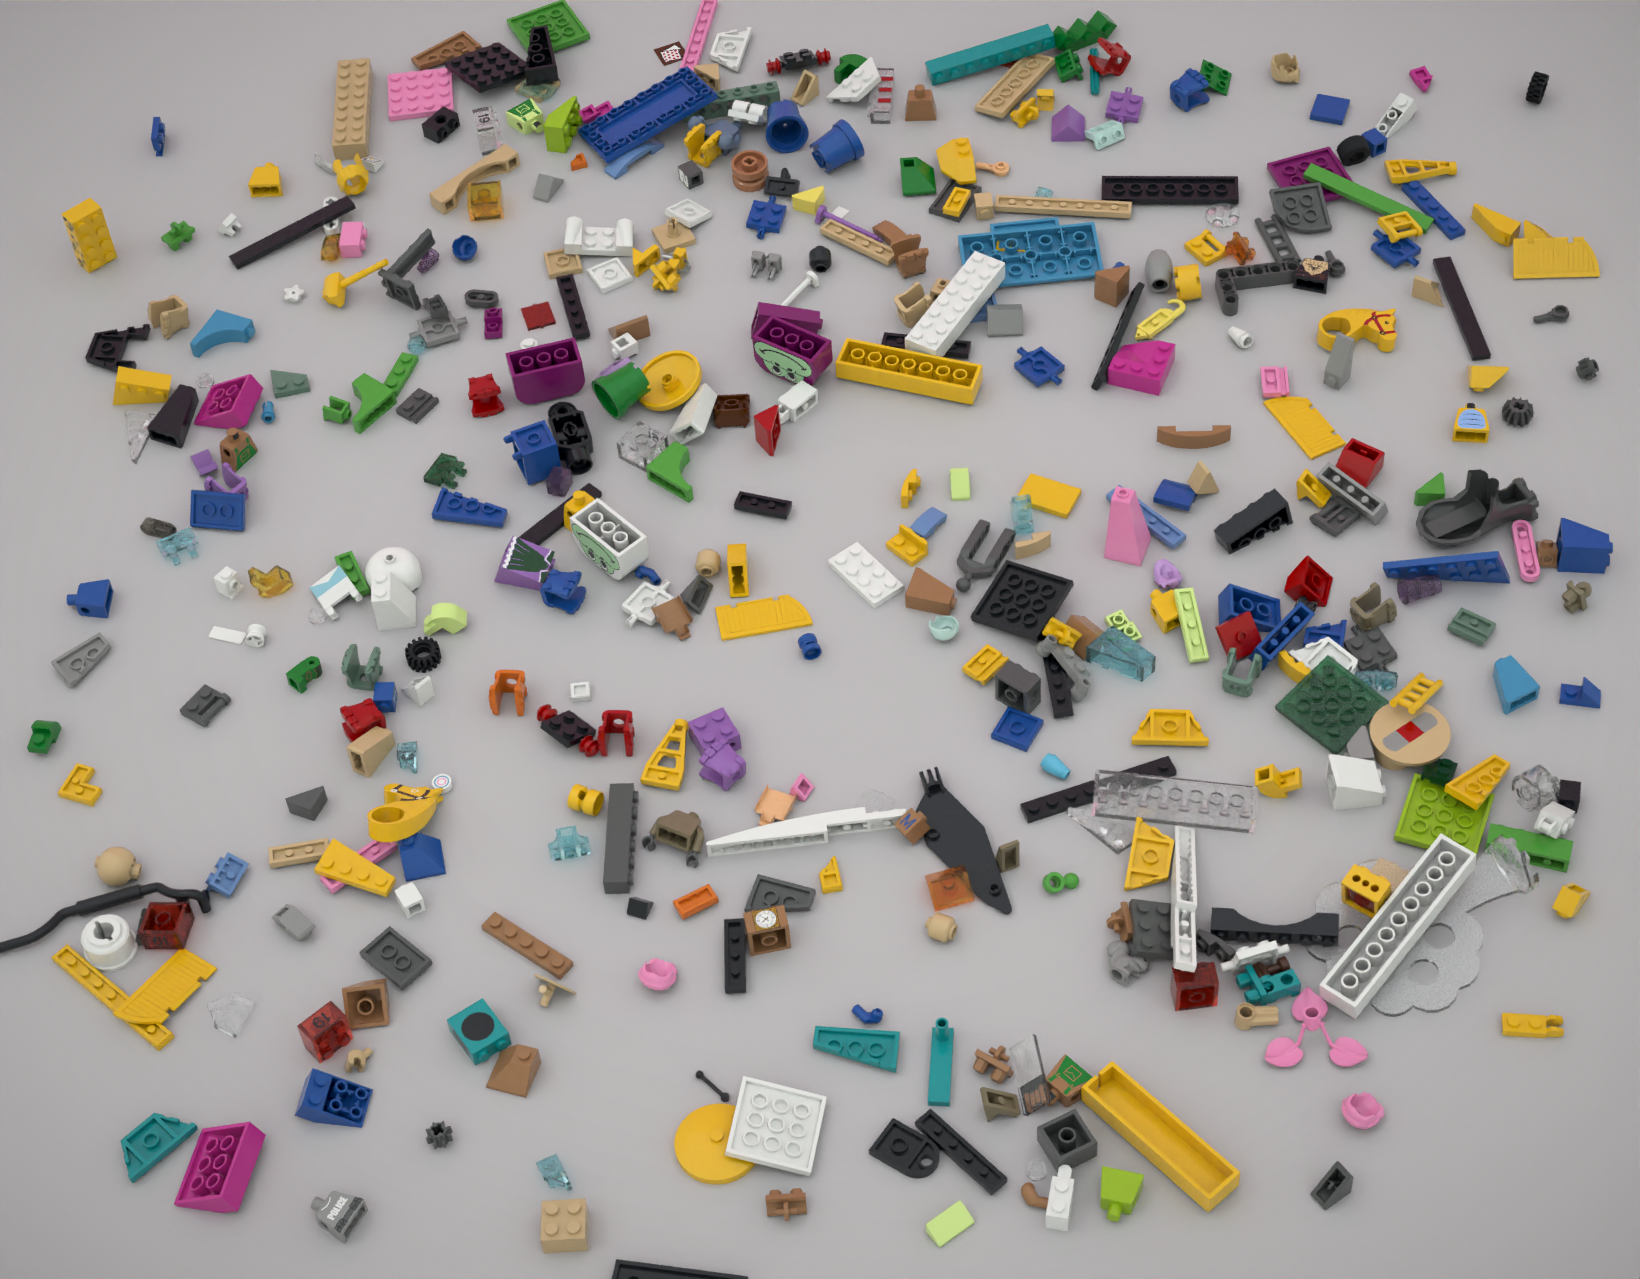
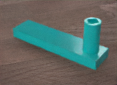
(941, 1064)

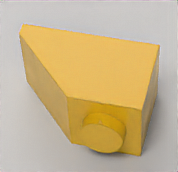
(1570, 900)

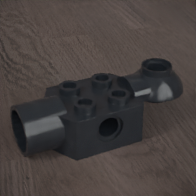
(572, 436)

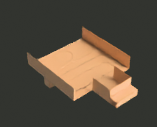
(774, 806)

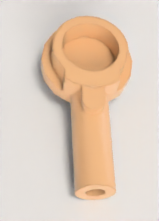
(999, 169)

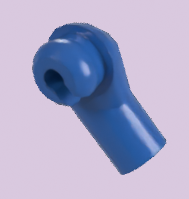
(650, 573)

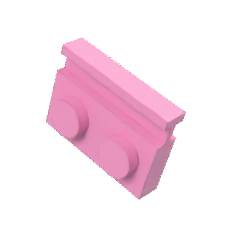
(1274, 381)

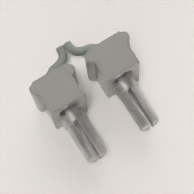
(759, 262)

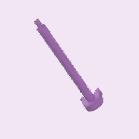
(822, 212)

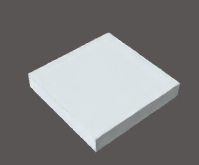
(688, 213)
(609, 275)

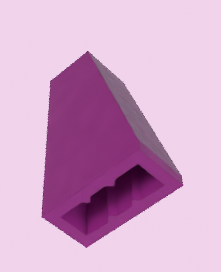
(800, 317)

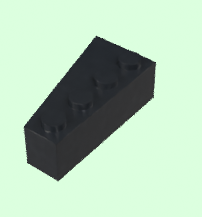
(540, 61)
(1254, 521)

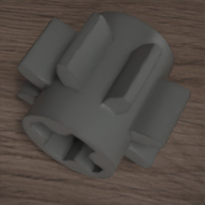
(1587, 368)
(439, 1135)

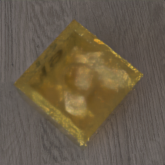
(485, 200)

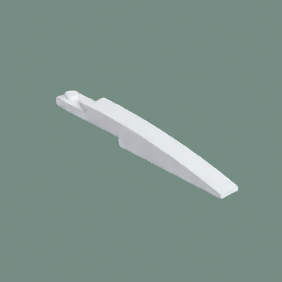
(804, 831)
(1183, 899)

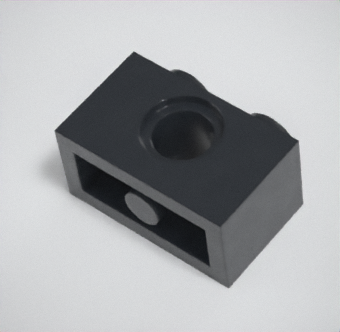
(440, 125)

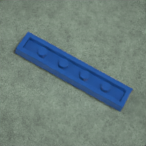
(1433, 209)

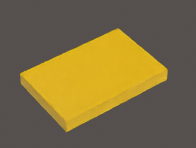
(1050, 495)

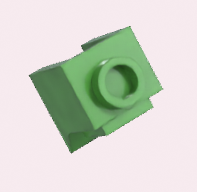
(338, 410)

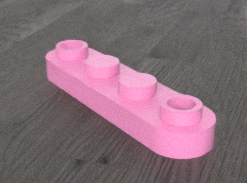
(1525, 551)

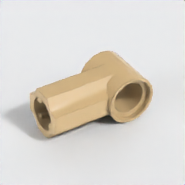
(1255, 1016)

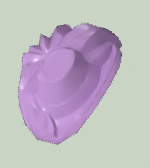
(1166, 574)

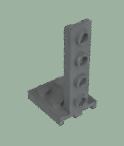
(399, 288)

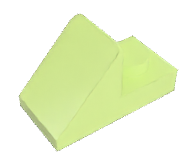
(959, 484)

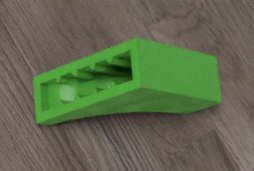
(375, 400)
(668, 468)

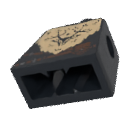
(1312, 275)

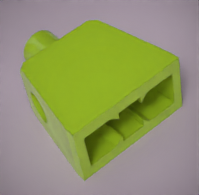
(1119, 1191)

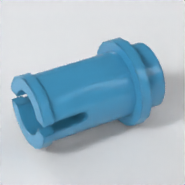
(268, 413)

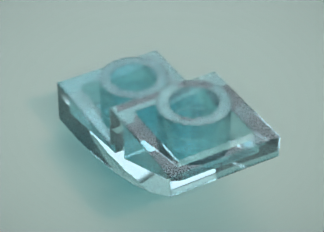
(1379, 678)

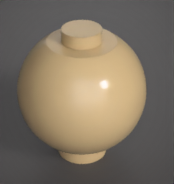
(117, 866)

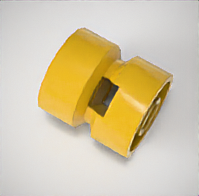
(583, 799)

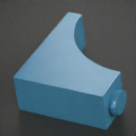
(220, 329)

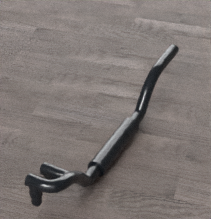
(107, 901)

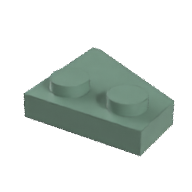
(289, 383)

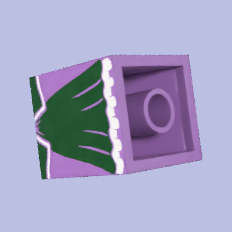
(524, 564)

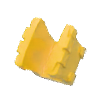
(698, 147)

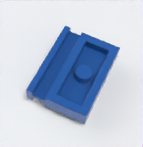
(158, 136)

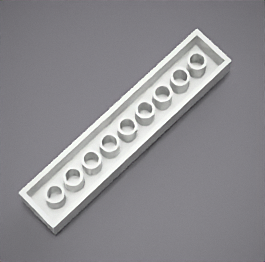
(1397, 926)

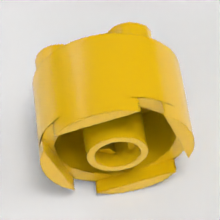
(1187, 282)

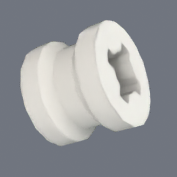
(255, 635)

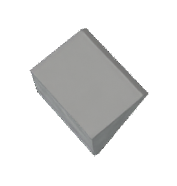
(1004, 320)

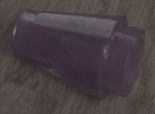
(428, 261)

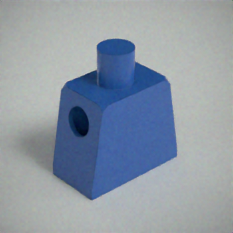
(92, 599)

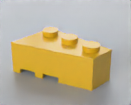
(140, 387)

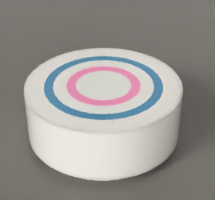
(442, 781)

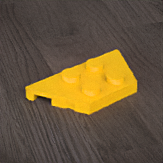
(1170, 728)
(1148, 857)

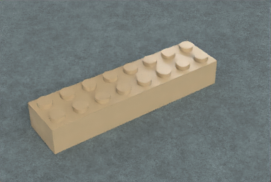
(352, 109)

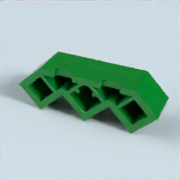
(1082, 33)

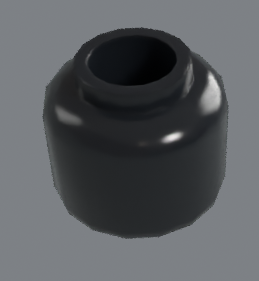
(820, 259)

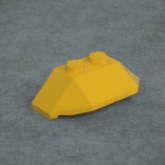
(957, 161)

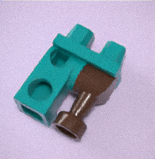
(1266, 987)

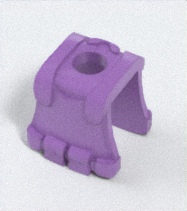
(231, 479)
(722, 764)

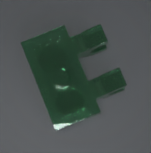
(440, 470)

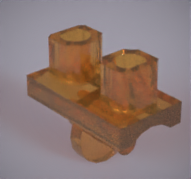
(1239, 248)

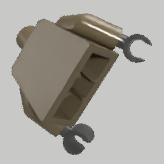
(679, 831)

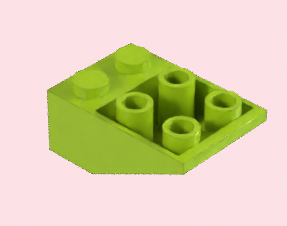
(562, 126)

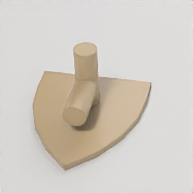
(548, 990)

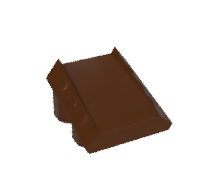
(732, 410)

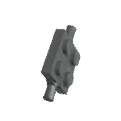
(1370, 649)

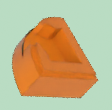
(579, 162)

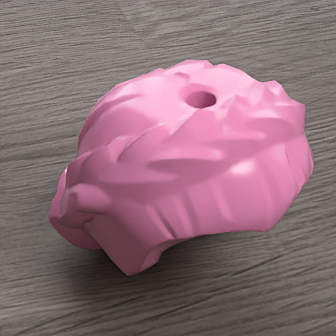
(658, 974)
(1362, 1110)

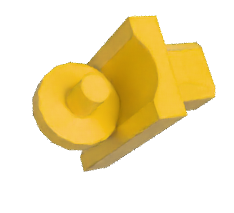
(1025, 113)
(662, 279)
(1064, 634)

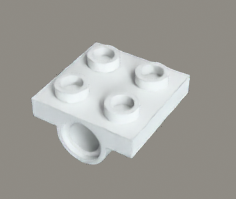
(748, 112)

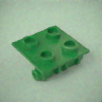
(1217, 77)

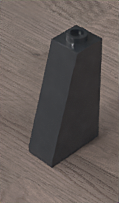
(175, 417)

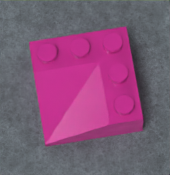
(1142, 366)

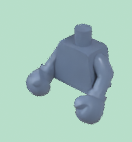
(730, 136)

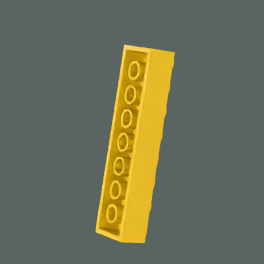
(909, 371)

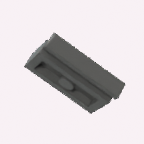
(417, 405)

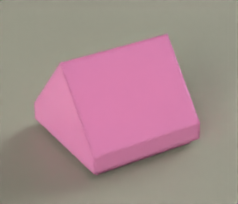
(802, 788)

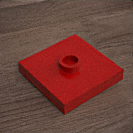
(1240, 634)

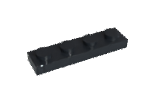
(735, 956)

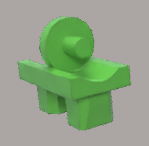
(177, 234)

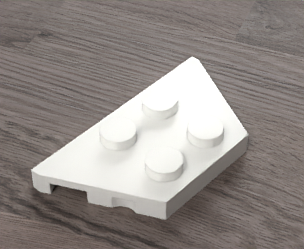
(730, 48)
(857, 84)
(1314, 653)

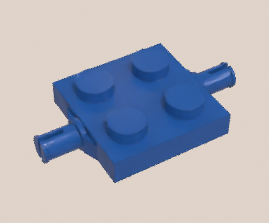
(766, 217)
(1397, 252)
(1039, 366)

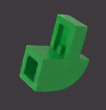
(847, 65)

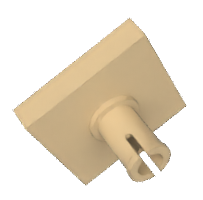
(673, 235)

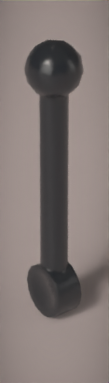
(724, 1096)

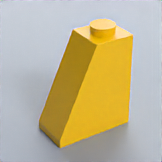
(738, 570)

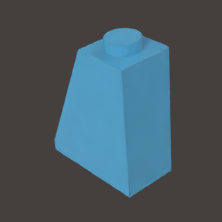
(1513, 684)

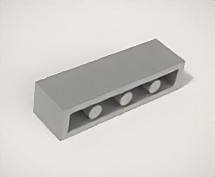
(1353, 493)

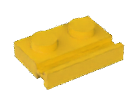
(985, 664)

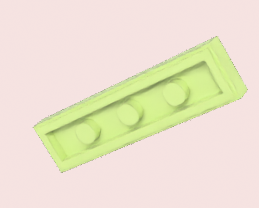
(1191, 625)

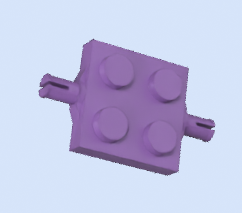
(1124, 106)

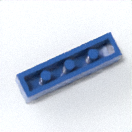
(1282, 634)

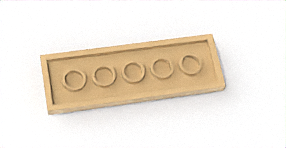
(1014, 85)

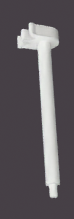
(809, 279)

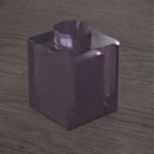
(559, 481)

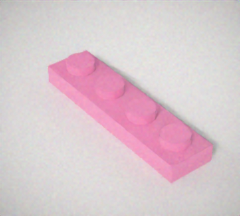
(374, 852)

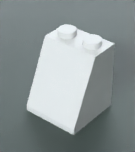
(392, 602)
(1353, 782)

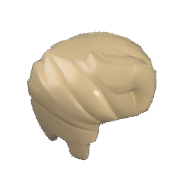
(1285, 68)

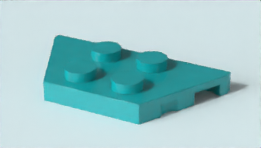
(152, 1142)

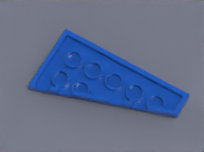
(1463, 567)

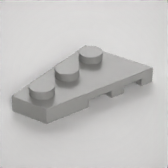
(81, 659)

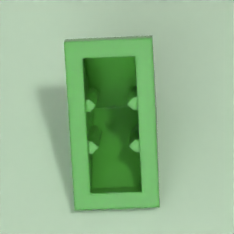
(1430, 491)

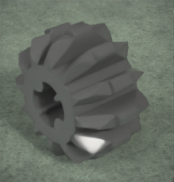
(1517, 412)

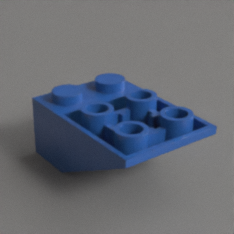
(333, 1100)

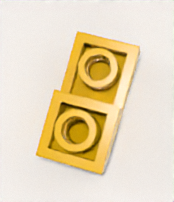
(910, 488)
(1293, 670)

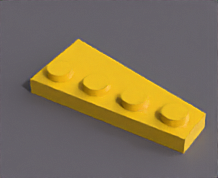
(1478, 782)
(352, 869)

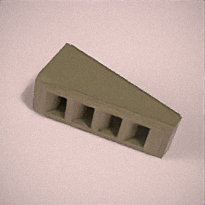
(1008, 856)

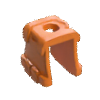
(502, 686)

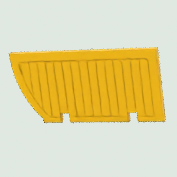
(1553, 258)
(1305, 425)
(761, 617)
(165, 989)

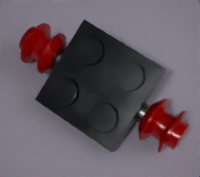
(797, 60)
(568, 729)

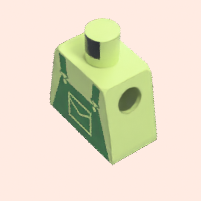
(526, 117)

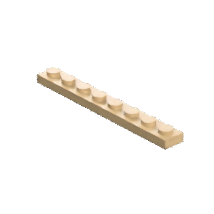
(1063, 206)

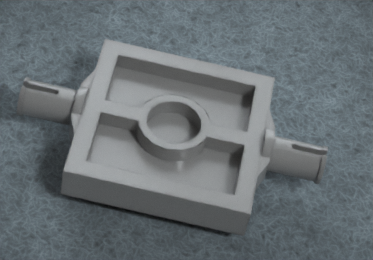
(438, 330)

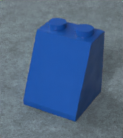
(1582, 548)

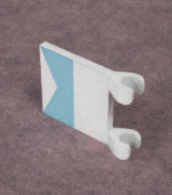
(333, 589)

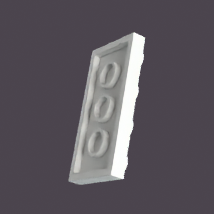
(865, 575)

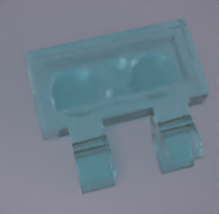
(176, 542)

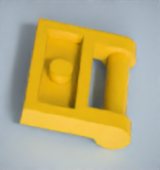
(1399, 221)
(1202, 251)

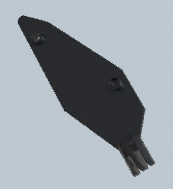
(961, 841)

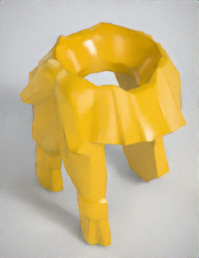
(356, 173)

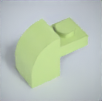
(445, 616)

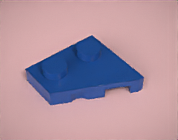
(1335, 632)

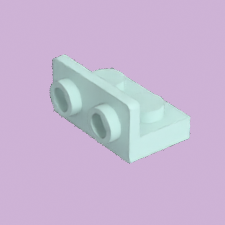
(1106, 134)

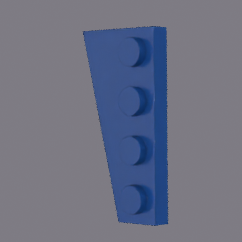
(461, 509)

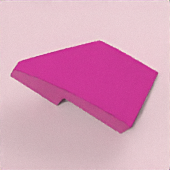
(1421, 78)

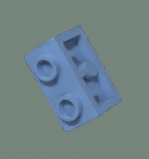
(227, 875)

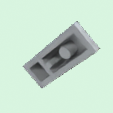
(1340, 362)

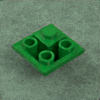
(916, 177)

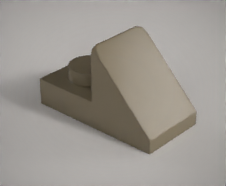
(999, 1102)

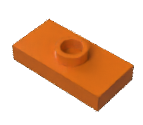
(695, 901)

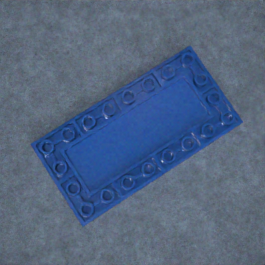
(647, 114)

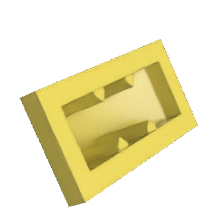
(809, 200)

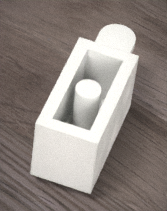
(797, 401)
(1555, 820)
(1060, 1199)

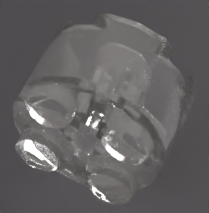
(1536, 788)

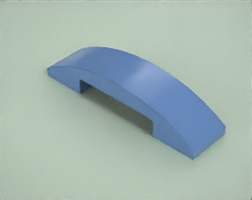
(619, 165)

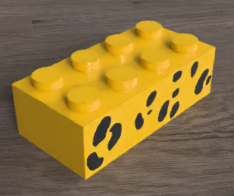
(89, 235)

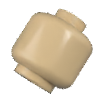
(708, 563)
(941, 927)

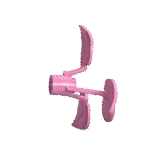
(1311, 1009)

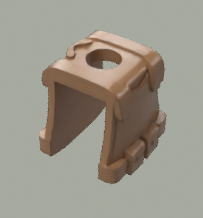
(908, 256)

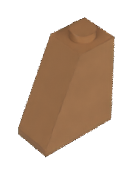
(929, 594)

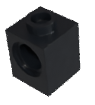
(1569, 794)

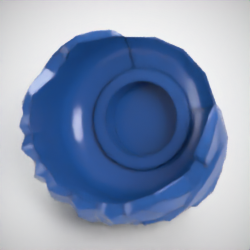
(464, 247)

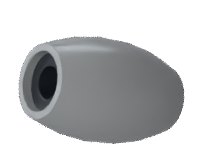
(1159, 270)

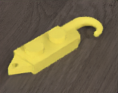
(1159, 320)

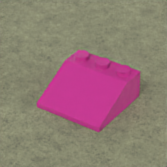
(230, 403)

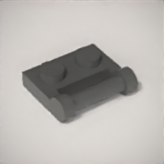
(1337, 520)
(202, 702)

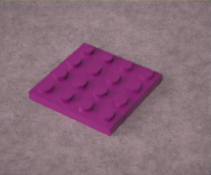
(1290, 170)

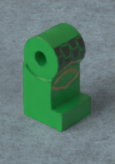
(304, 673)

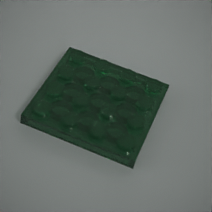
(1331, 705)

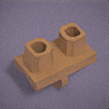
(1121, 922)
(984, 1061)
(786, 1204)

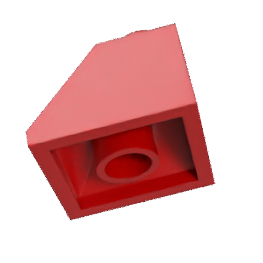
(1309, 580)

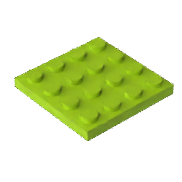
(1434, 812)

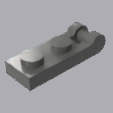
(435, 307)

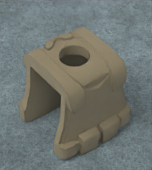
(1371, 599)

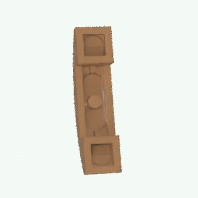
(1193, 439)

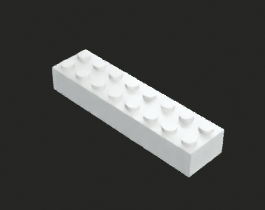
(956, 305)

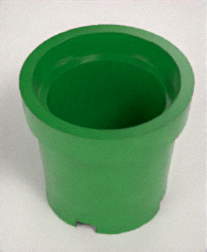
(621, 389)

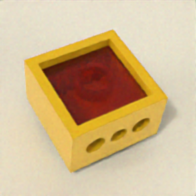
(1365, 890)

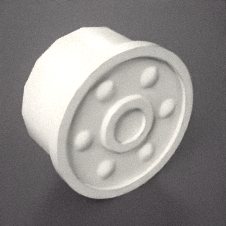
(109, 943)

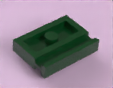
(1439, 771)

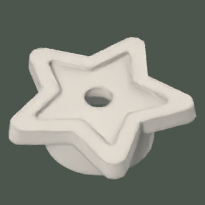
(293, 294)

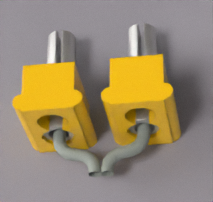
(677, 261)

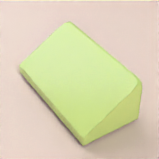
(949, 1224)

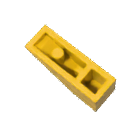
(1495, 225)

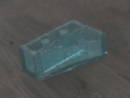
(1121, 653)

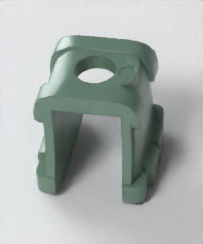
(354, 671)
(1245, 686)

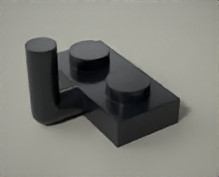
(781, 186)

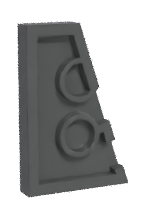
(775, 892)

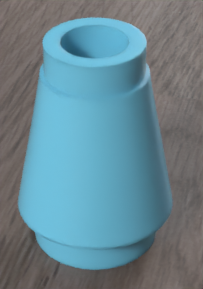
(1055, 766)

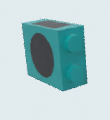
(479, 1031)

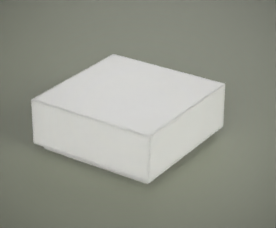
(580, 692)

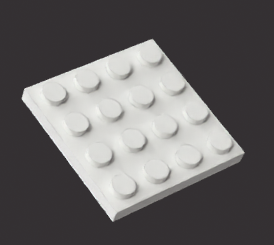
(776, 1126)

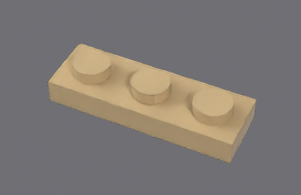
(297, 852)

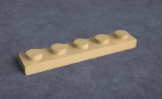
(858, 241)

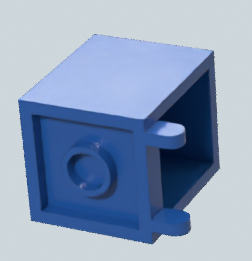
(534, 451)

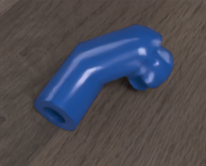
(867, 1017)

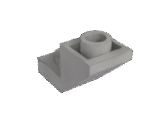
(294, 922)

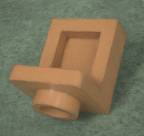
(1547, 553)

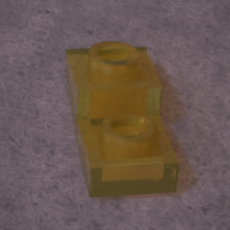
(330, 247)

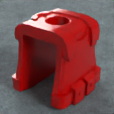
(1109, 66)
(484, 393)
(361, 719)
(610, 726)

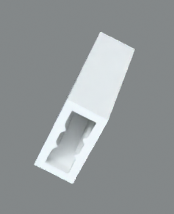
(694, 415)

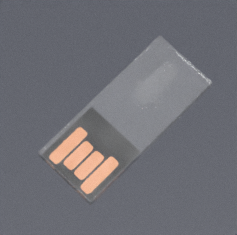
(1029, 1075)

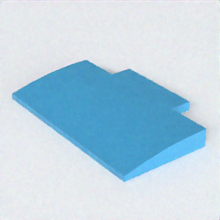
(1050, 253)

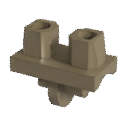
(1576, 596)

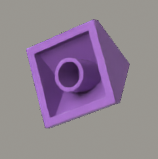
(1068, 125)

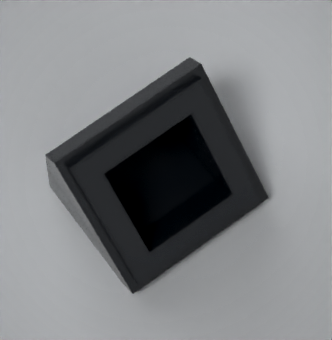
(639, 907)

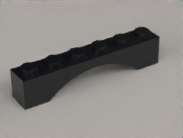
(1316, 930)

